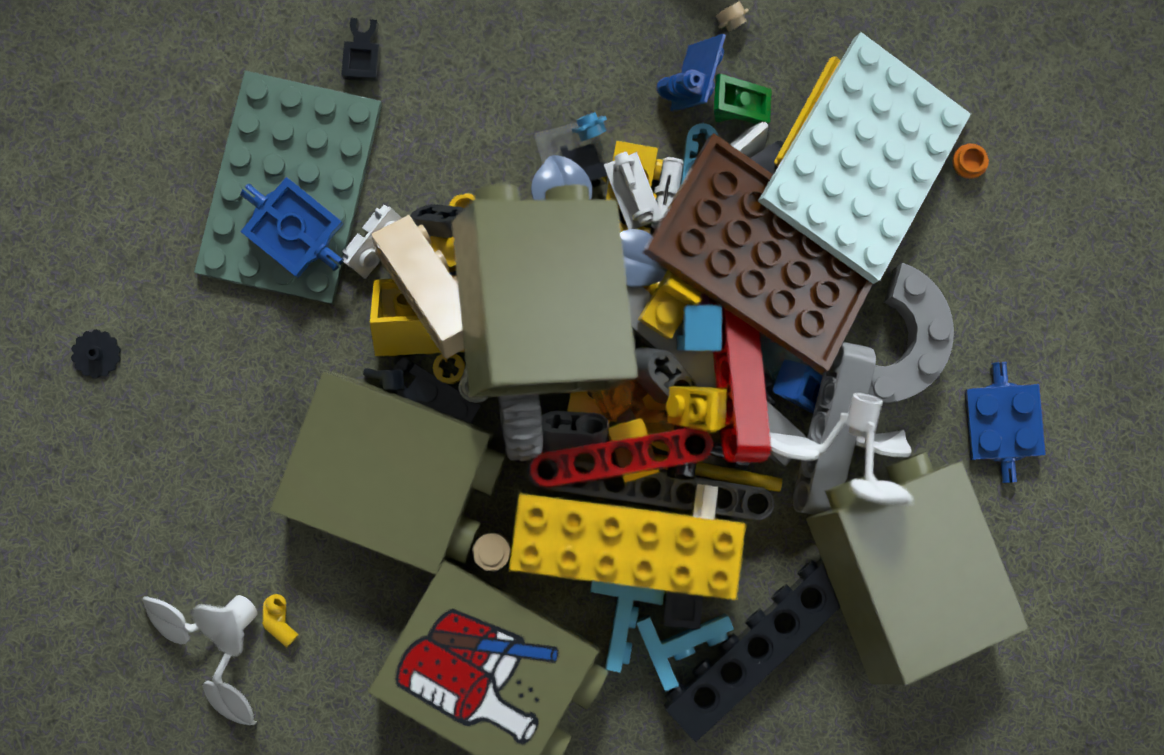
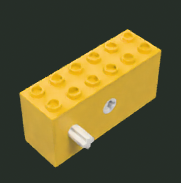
(630, 544)

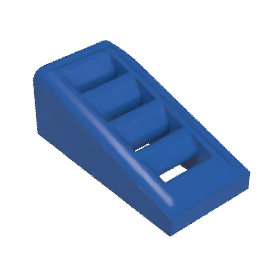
(798, 384)

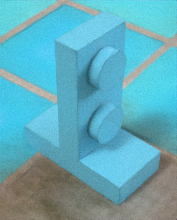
(624, 618)
(681, 644)

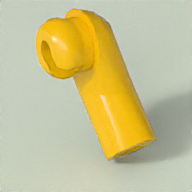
(275, 620)

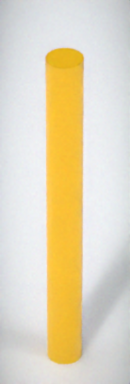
(733, 476)

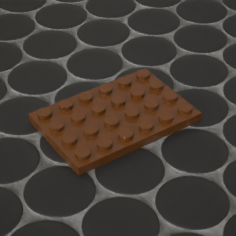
(755, 260)

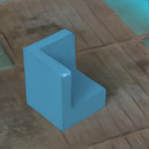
(701, 328)

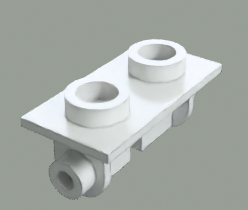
(632, 190)
(361, 252)

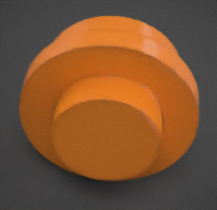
(970, 161)

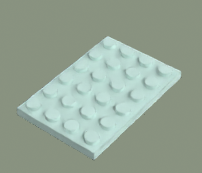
(865, 158)

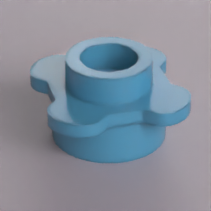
(590, 126)

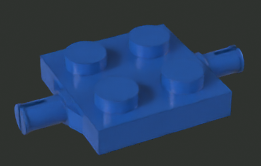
(291, 227)
(1005, 422)

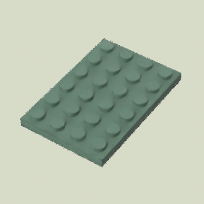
(296, 133)

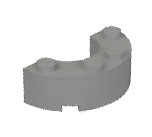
(929, 336)

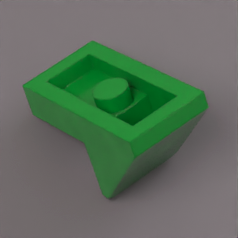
(741, 100)

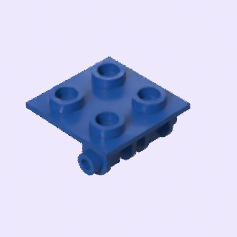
(696, 78)

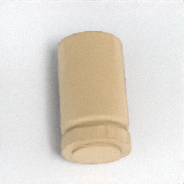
(492, 551)

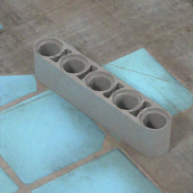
(847, 376)

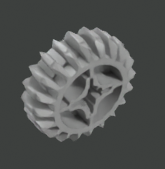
(521, 426)

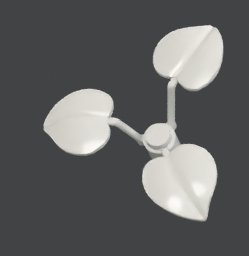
(862, 422)
(225, 629)

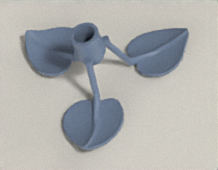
(638, 267)

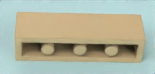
(423, 281)

